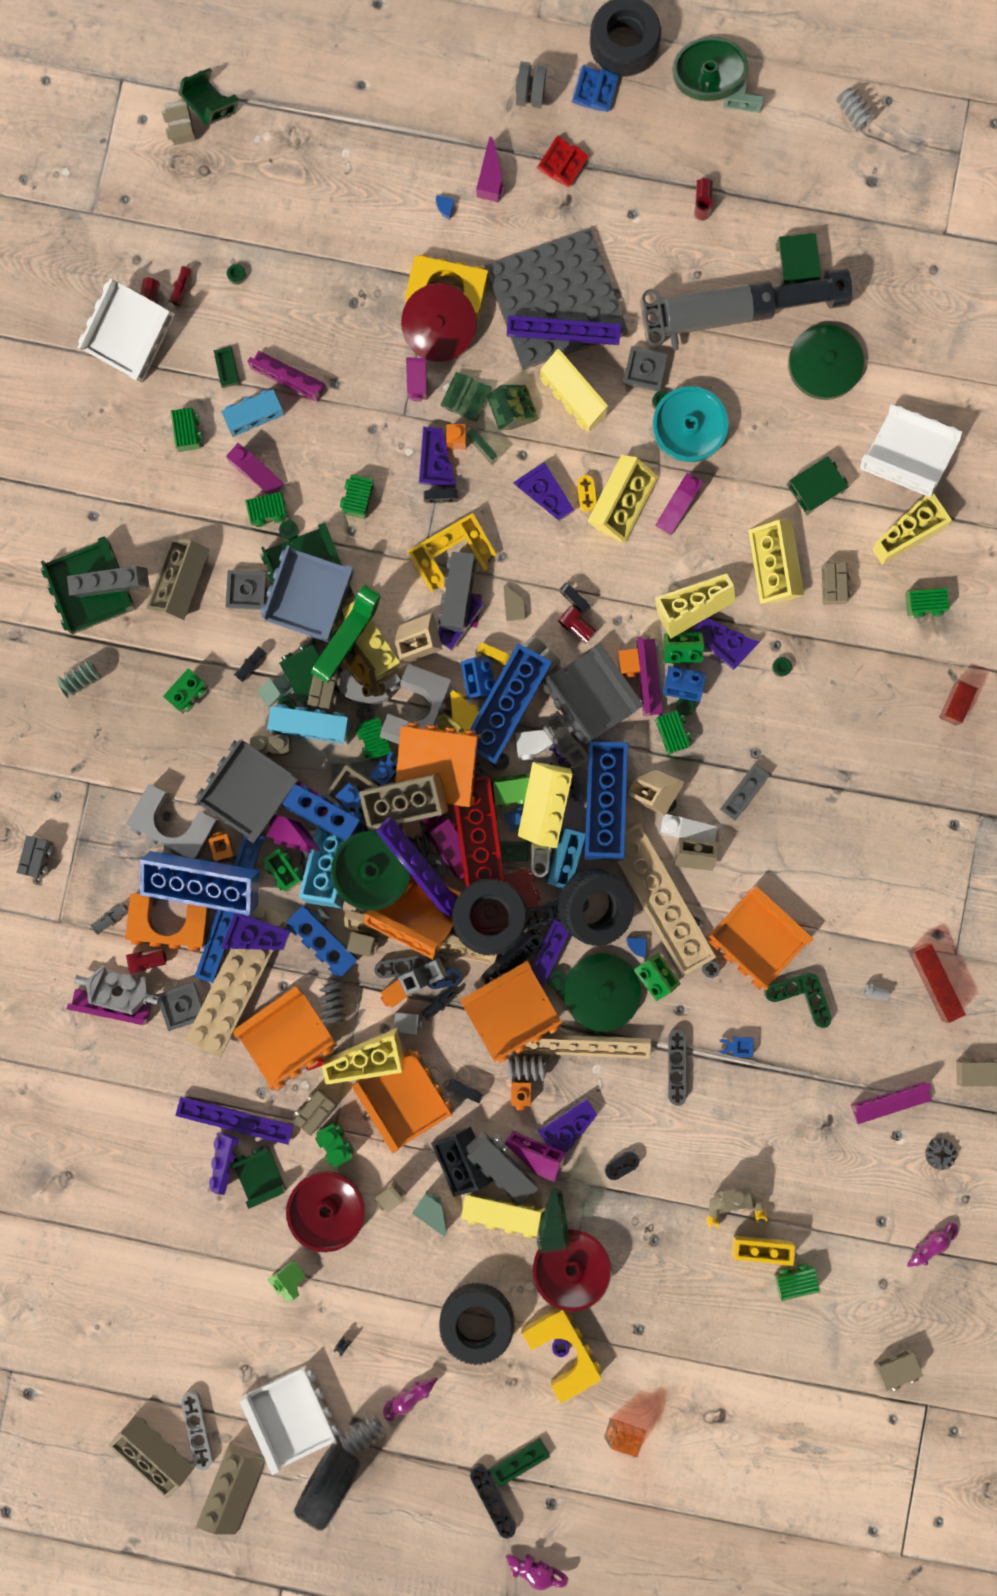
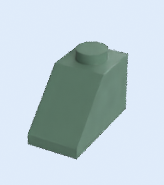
(431, 1212)

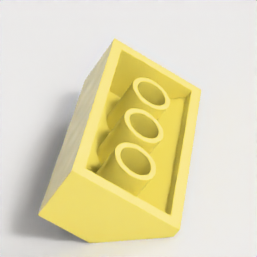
(573, 391)
(623, 498)
(776, 562)
(545, 804)

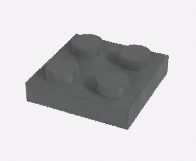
(645, 369)
(245, 589)
(180, 1005)

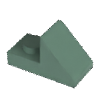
(743, 101)
(275, 690)

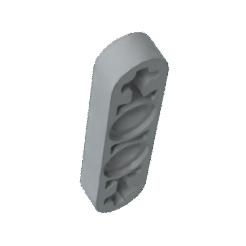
(200, 1429)

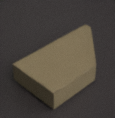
(513, 605)

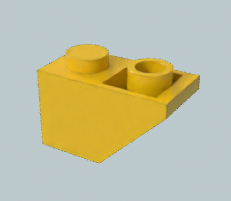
(462, 711)

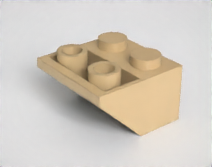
(417, 638)
(655, 791)

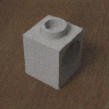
(407, 1022)

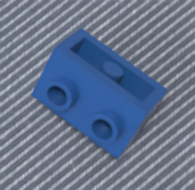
(478, 677)
(684, 683)

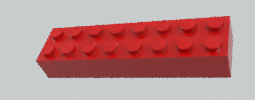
(482, 853)

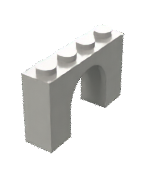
(431, 687)
(145, 820)

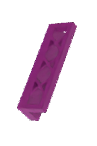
(287, 375)
(649, 677)
(81, 1004)
(891, 1102)

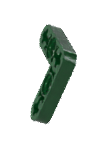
(802, 988)

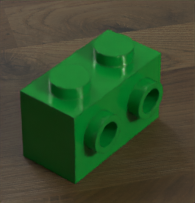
(683, 648)
(183, 689)
(280, 866)
(659, 979)
(334, 1144)

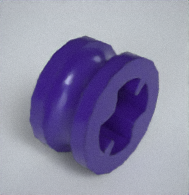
(562, 1353)

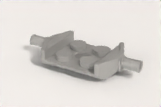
(105, 982)

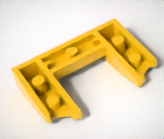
(465, 529)

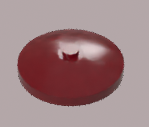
(438, 322)
(325, 1211)
(573, 1277)

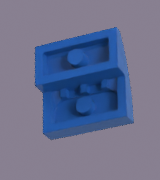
(594, 89)

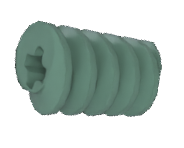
(78, 678)

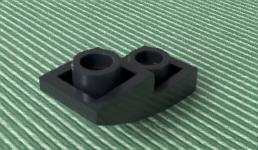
(575, 790)

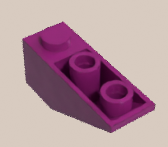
(292, 832)

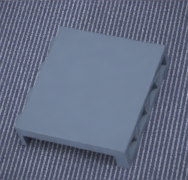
(307, 594)

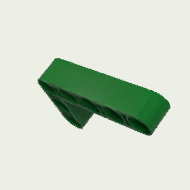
(364, 608)

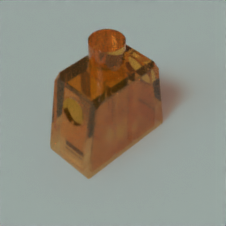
(626, 1437)

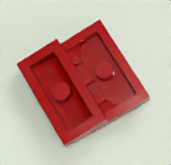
(562, 161)

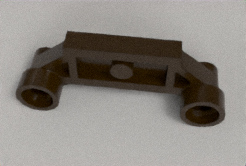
(365, 671)

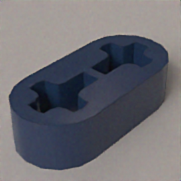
(447, 983)

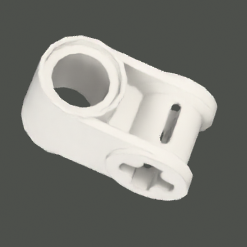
(540, 857)

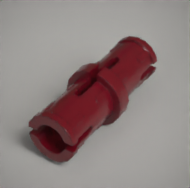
(180, 286)

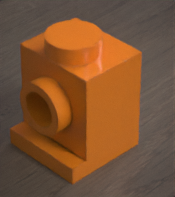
(218, 854)
(520, 1087)

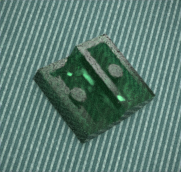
(466, 397)

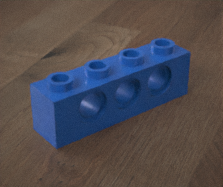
(300, 795)
(303, 916)

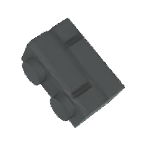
(35, 857)

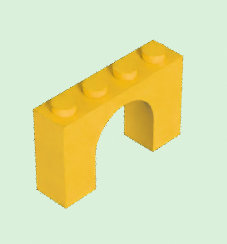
(427, 270)
(584, 1372)

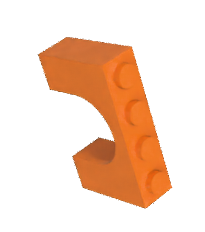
(141, 928)

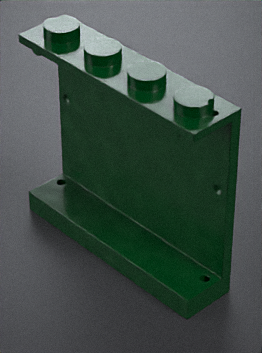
(316, 543)

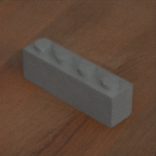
(108, 581)
(458, 592)
(501, 1168)

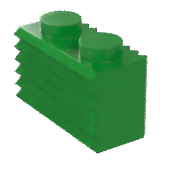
(185, 429)
(357, 496)
(267, 509)
(927, 602)
(673, 732)
(375, 746)
(797, 1282)

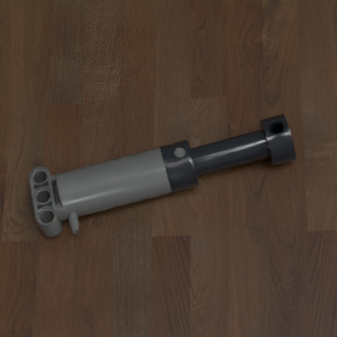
(738, 304)

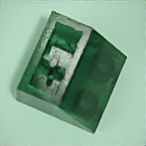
(512, 406)

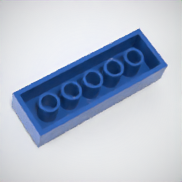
(509, 701)
(606, 801)
(199, 882)

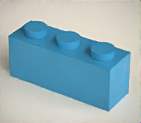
(252, 412)
(565, 857)

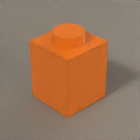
(455, 436)
(628, 662)
(393, 994)

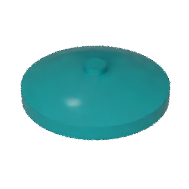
(690, 424)

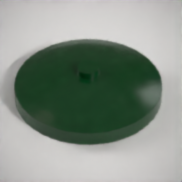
(710, 69)
(825, 362)
(368, 872)
(602, 992)

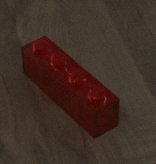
(937, 983)

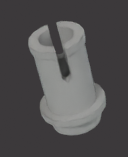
(876, 992)

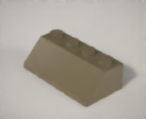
(178, 578)
(151, 1456)
(230, 1491)

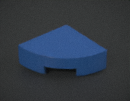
(445, 205)
(637, 946)

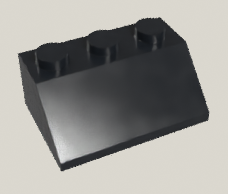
(458, 1169)

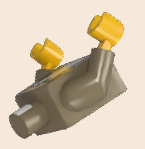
(735, 1201)

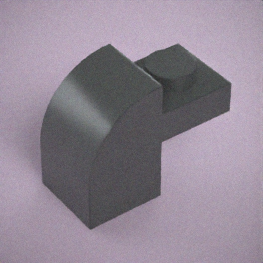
(422, 976)

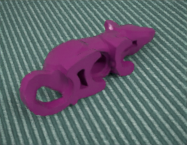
(935, 1243)
(408, 1399)
(537, 1575)

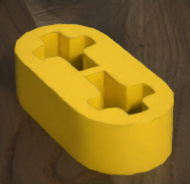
(582, 494)
(494, 654)

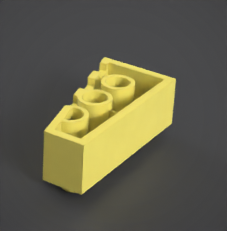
(915, 527)
(694, 603)
(375, 648)
(368, 1059)
(503, 1214)

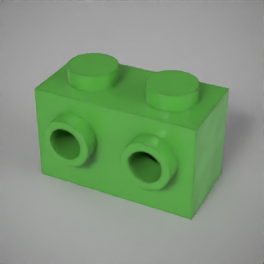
(510, 789)

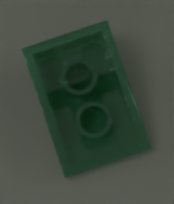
(554, 1228)

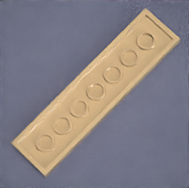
(663, 903)
(452, 945)
(232, 990)

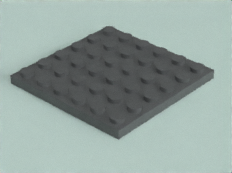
(554, 282)

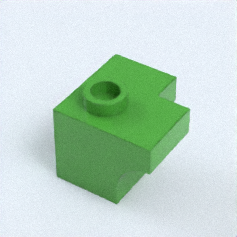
(287, 1281)

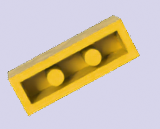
(762, 1250)

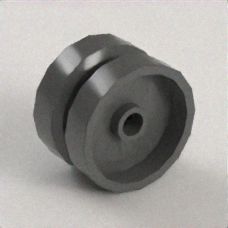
(531, 85)

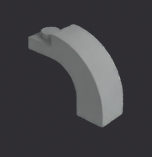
(353, 690)

